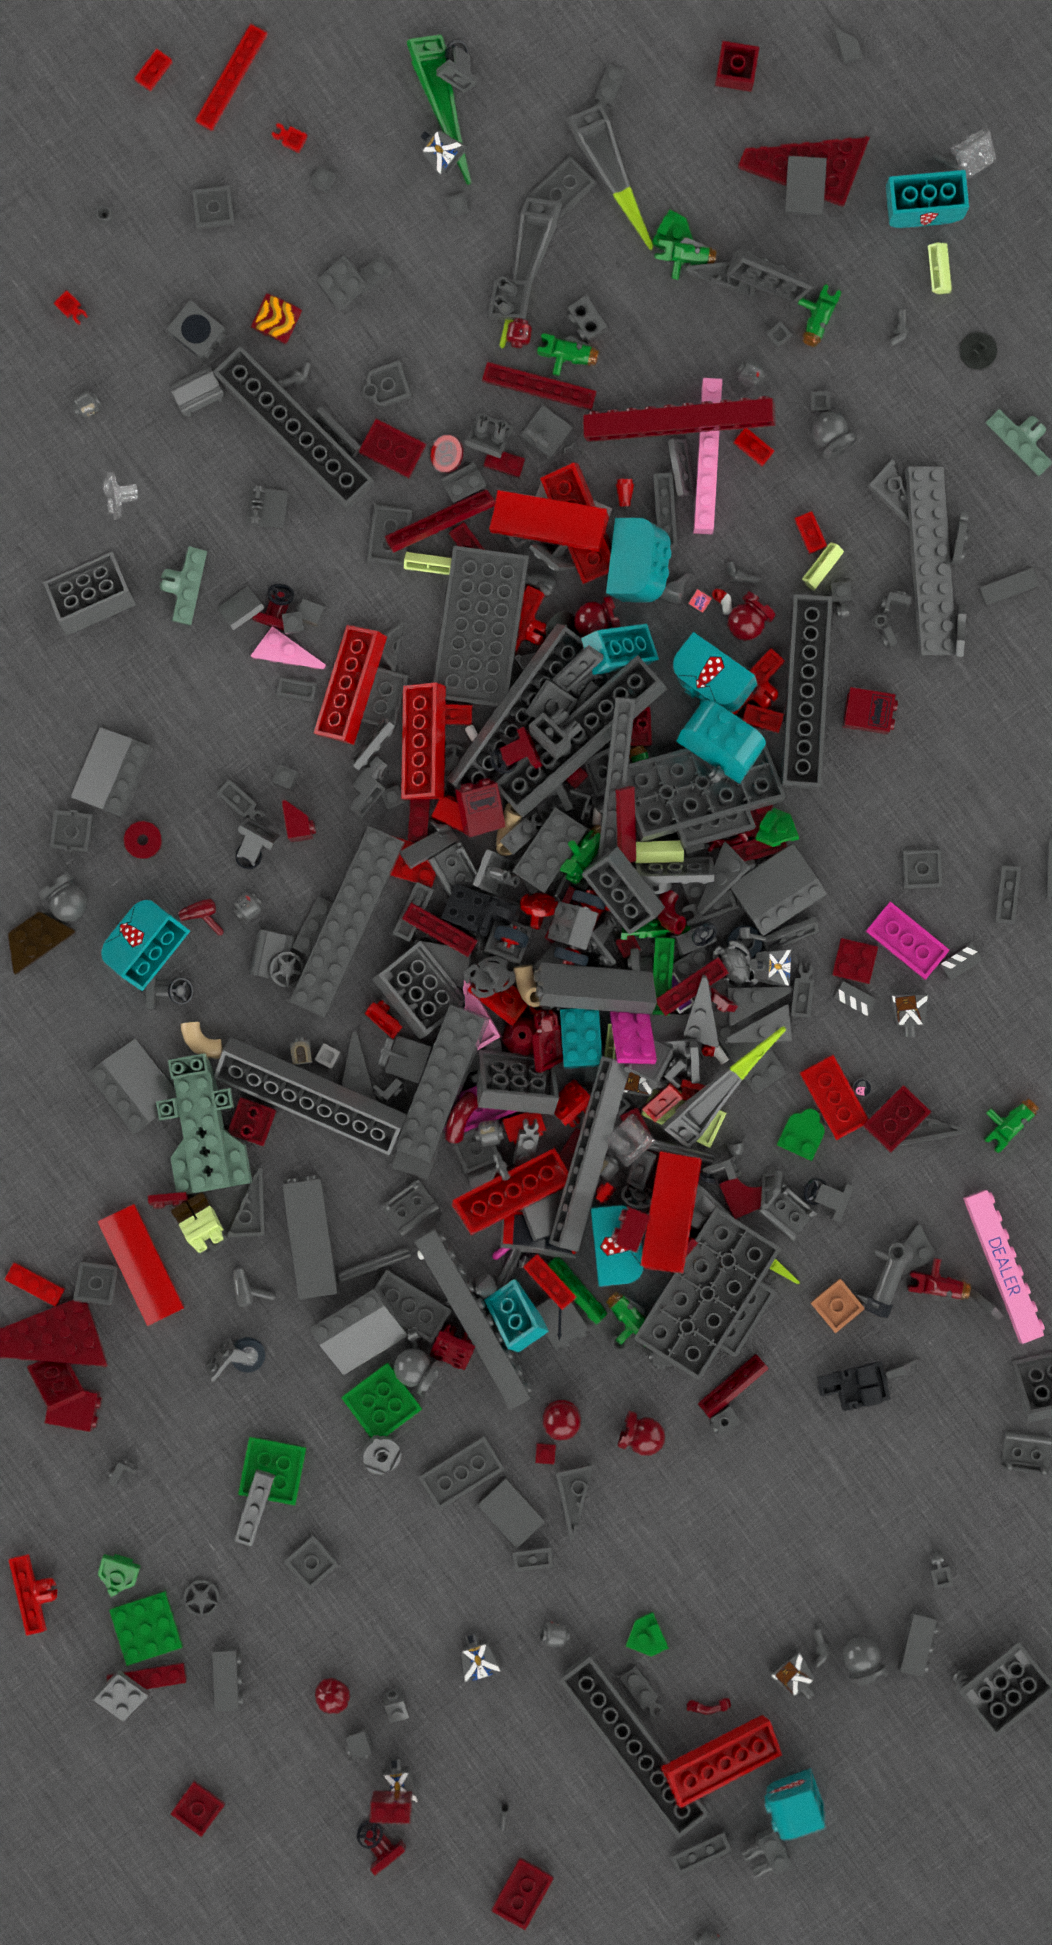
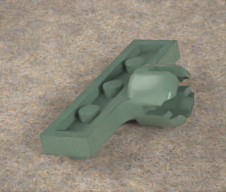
(1022, 439)
(185, 585)

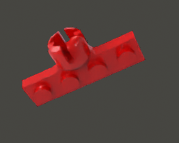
(528, 623)
(763, 671)
(31, 1593)

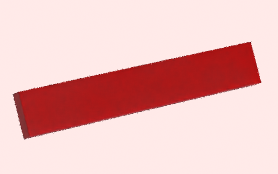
(231, 77)

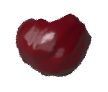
(332, 1696)

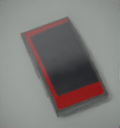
(516, 1235)

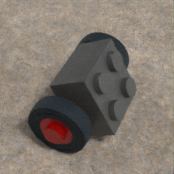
(574, 926)

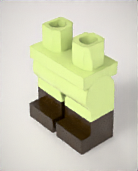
(200, 1228)

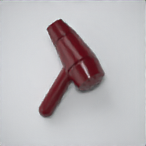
(203, 910)

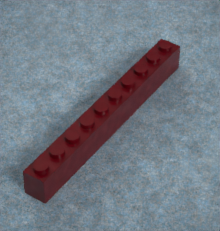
(679, 419)

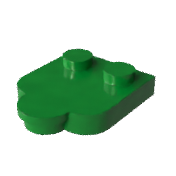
(802, 1134)

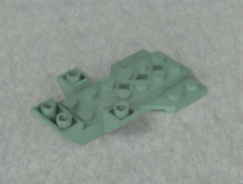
(200, 1107)

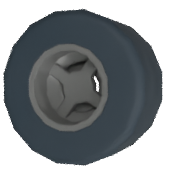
(752, 944)

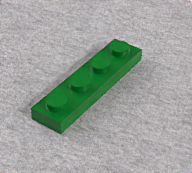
(662, 967)
(584, 1298)

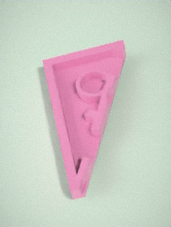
(279, 648)
(473, 1004)

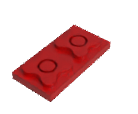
(834, 1097)

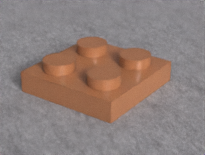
(837, 1305)

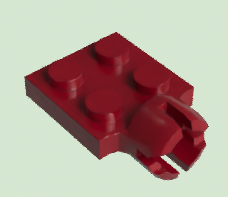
(547, 1041)

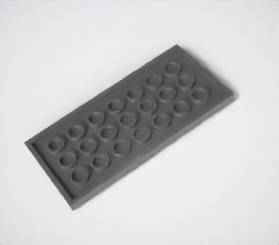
(480, 625)

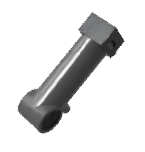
(881, 1300)

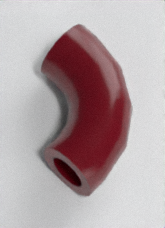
(668, 917)
(459, 1116)

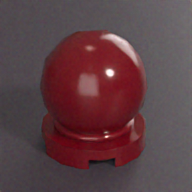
(596, 616)
(748, 619)
(561, 1420)
(643, 1435)

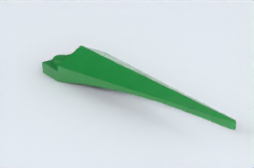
(427, 57)

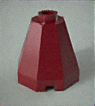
(511, 1036)

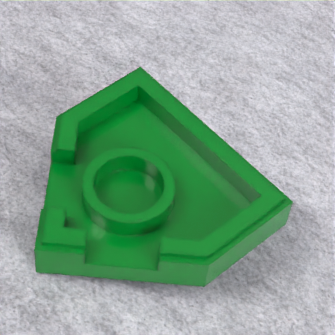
(673, 228)
(777, 828)
(118, 1573)
(647, 1636)

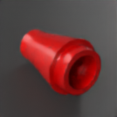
(624, 491)

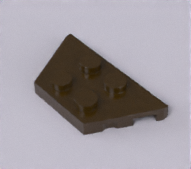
(35, 939)

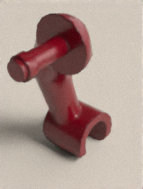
(742, 837)
(694, 1706)

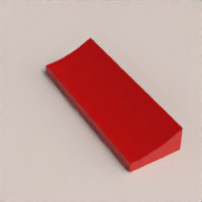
(570, 486)
(549, 520)
(350, 684)
(423, 741)
(505, 1197)
(671, 1212)
(141, 1264)
(722, 1760)

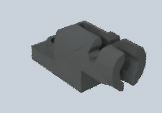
(369, 786)

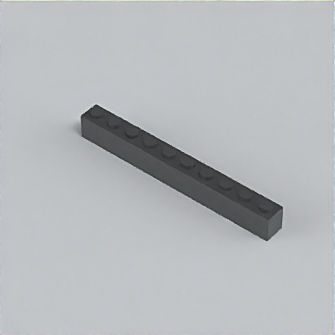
(589, 1154)
(474, 1318)

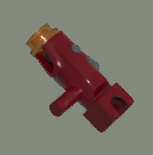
(939, 1287)

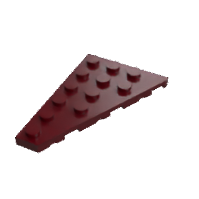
(841, 163)
(55, 1335)

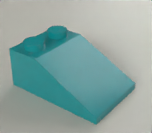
(516, 1316)

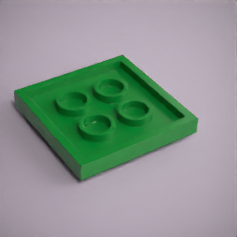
(381, 1402)
(276, 1458)
(146, 1628)

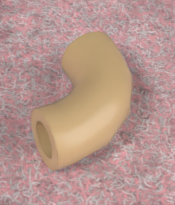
(512, 819)
(526, 984)
(198, 1042)

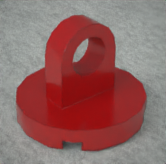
(538, 906)

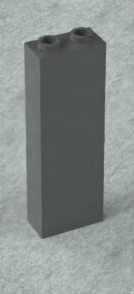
(595, 988)
(310, 1237)

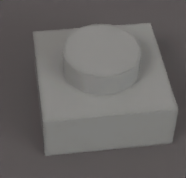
(327, 1056)

